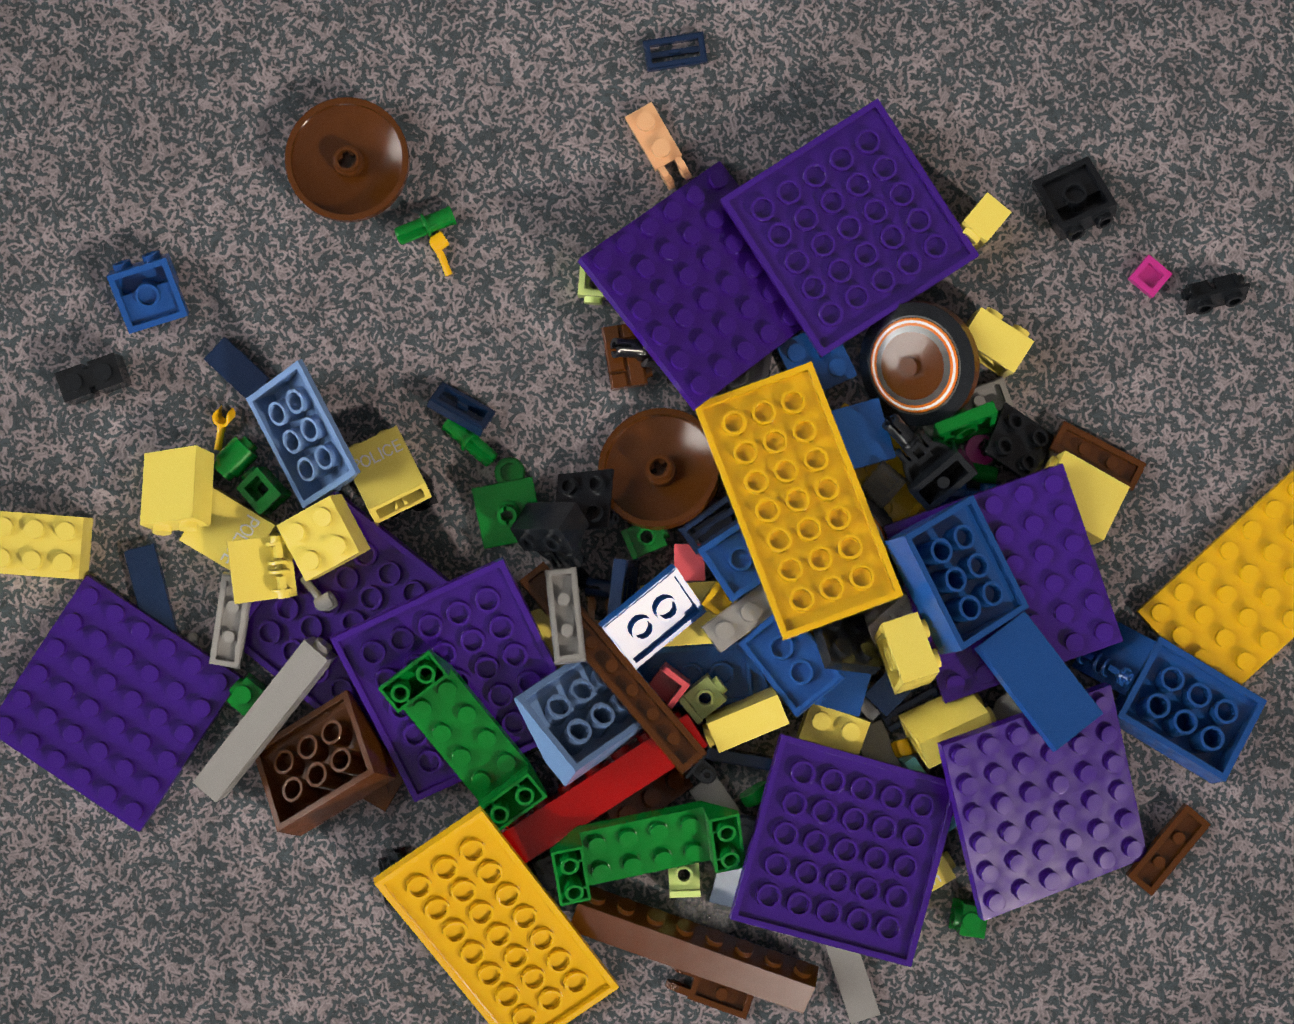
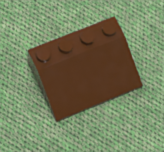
(322, 765)

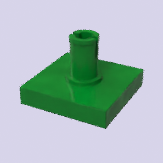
(967, 424)
(499, 507)

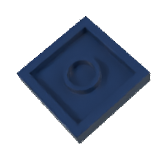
(620, 587)

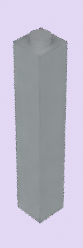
(265, 718)

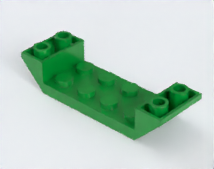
(466, 737)
(646, 845)

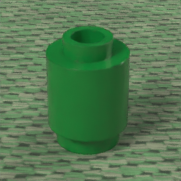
(235, 457)

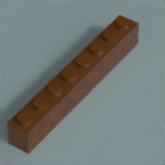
(696, 949)

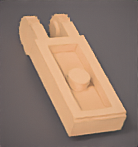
(657, 143)

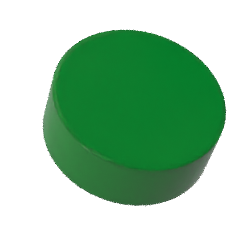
(509, 469)
(753, 795)

